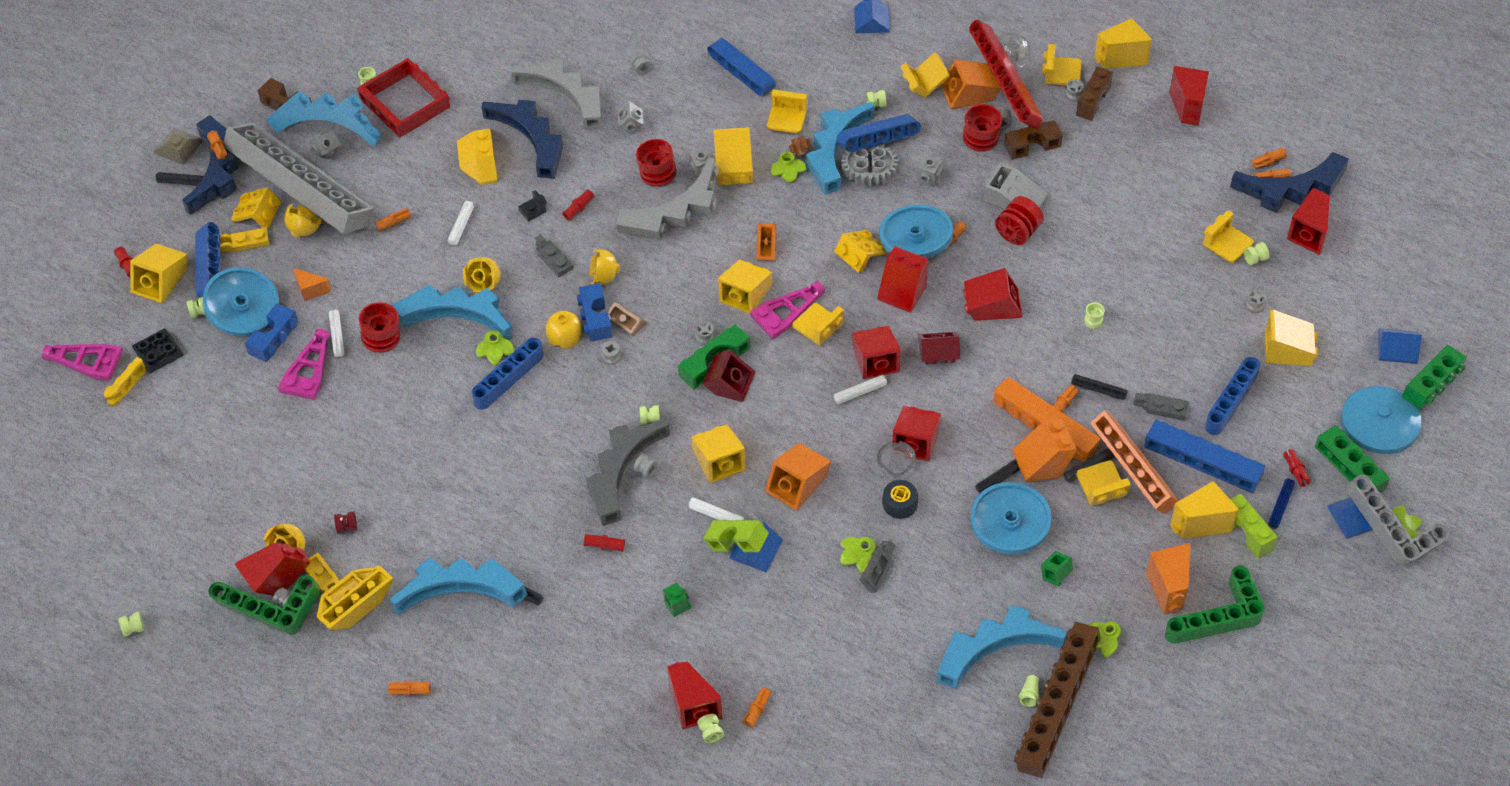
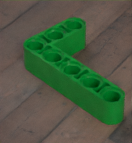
(265, 608)
(1241, 609)

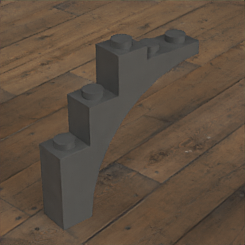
(613, 463)

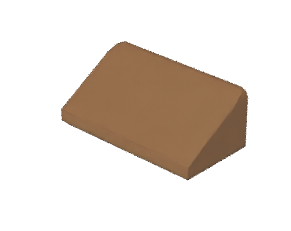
(625, 318)

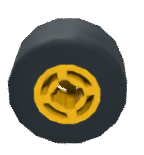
(900, 499)

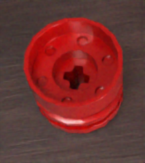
(982, 127)
(656, 162)
(1019, 220)
(379, 327)

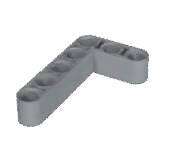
(1392, 524)

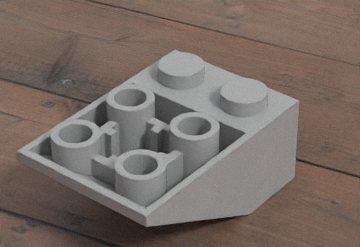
(1009, 183)

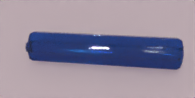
(1281, 503)

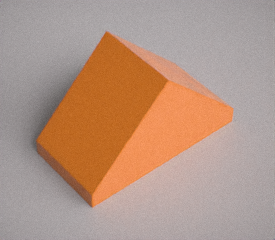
(766, 241)
(311, 284)

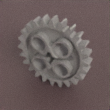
(884, 164)

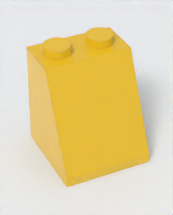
(1123, 46)
(733, 156)
(157, 272)
(744, 285)
(1289, 340)
(719, 453)
(1204, 513)

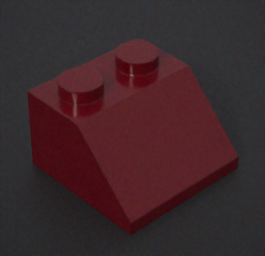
(939, 347)
(729, 376)

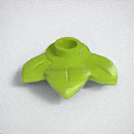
(788, 167)
(494, 349)
(1409, 522)
(855, 553)
(1108, 640)

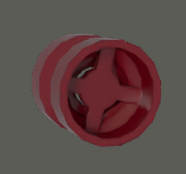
(341, 524)

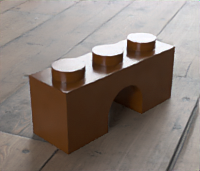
(1095, 89)
(273, 94)
(1046, 135)

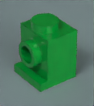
(1056, 568)
(676, 599)

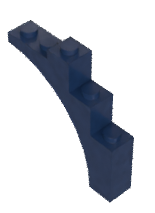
(536, 129)
(217, 178)
(1296, 188)

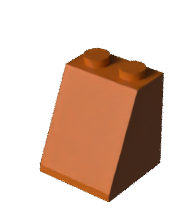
(969, 84)
(1045, 451)
(796, 475)
(1170, 576)

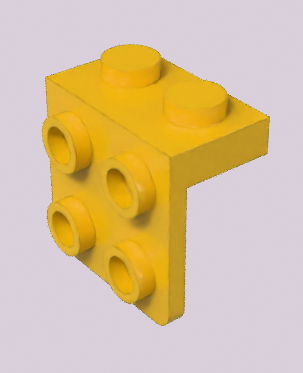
(1060, 69)
(926, 76)
(787, 111)
(259, 205)
(1225, 239)
(858, 248)
(819, 323)
(1102, 483)

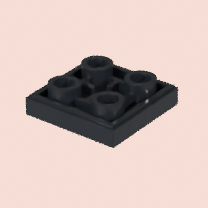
(157, 350)

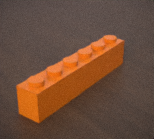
(1033, 411)
(1134, 462)

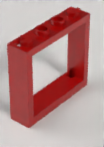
(391, 76)

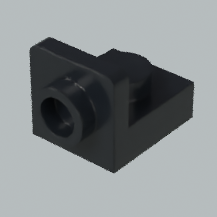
(533, 207)

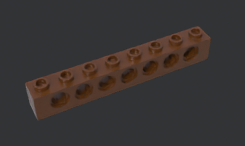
(1036, 762)

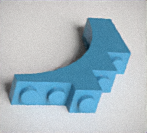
(325, 108)
(822, 161)
(456, 303)
(434, 580)
(992, 636)

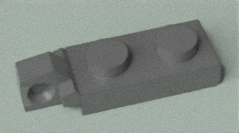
(553, 256)
(1162, 405)
(878, 566)

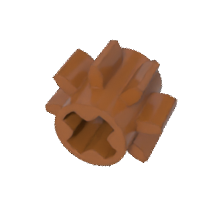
(800, 145)

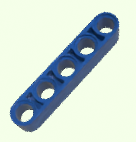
(741, 67)
(878, 132)
(206, 255)
(507, 373)
(1232, 395)

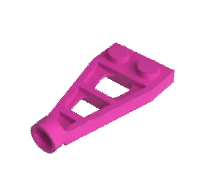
(771, 323)
(103, 367)
(302, 386)

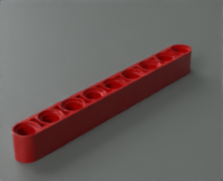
(1005, 74)

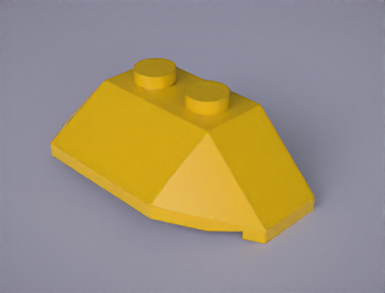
(477, 156)
(353, 597)

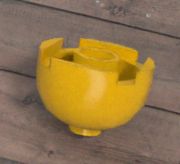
(301, 221)
(603, 267)
(481, 274)
(563, 329)
(285, 534)

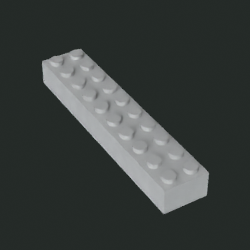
(298, 177)

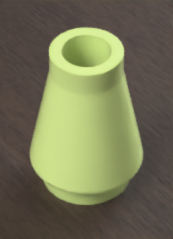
(1030, 692)

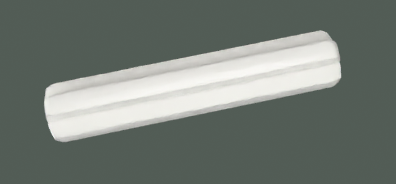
(460, 223)
(336, 333)
(860, 389)
(712, 510)

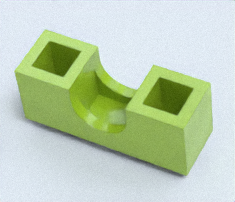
(746, 533)
(1259, 536)

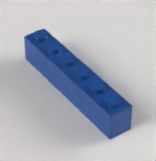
(1204, 456)

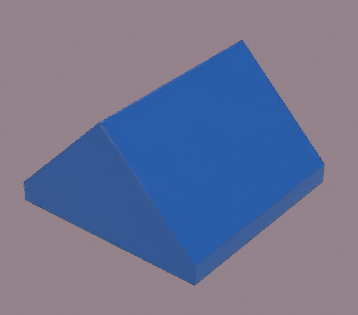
(871, 17)
(1399, 345)
(1349, 518)
(762, 559)

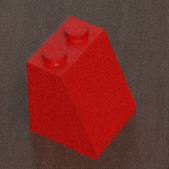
(1188, 93)
(1310, 222)
(903, 279)
(992, 296)
(876, 352)
(917, 429)
(273, 568)
(692, 694)

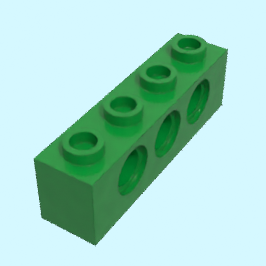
(1434, 377)
(1341, 453)

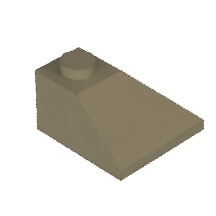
(178, 146)

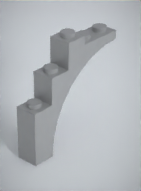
(567, 84)
(653, 221)

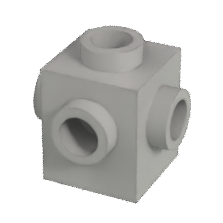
(630, 117)
(324, 143)
(696, 163)
(929, 171)

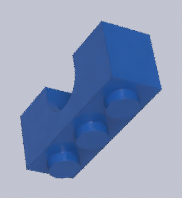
(597, 324)
(265, 344)

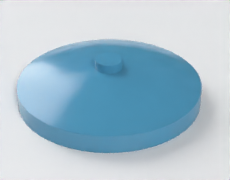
(917, 230)
(239, 301)
(1380, 420)
(1010, 518)

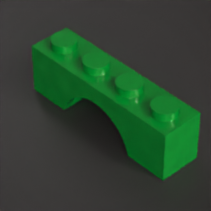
(694, 369)

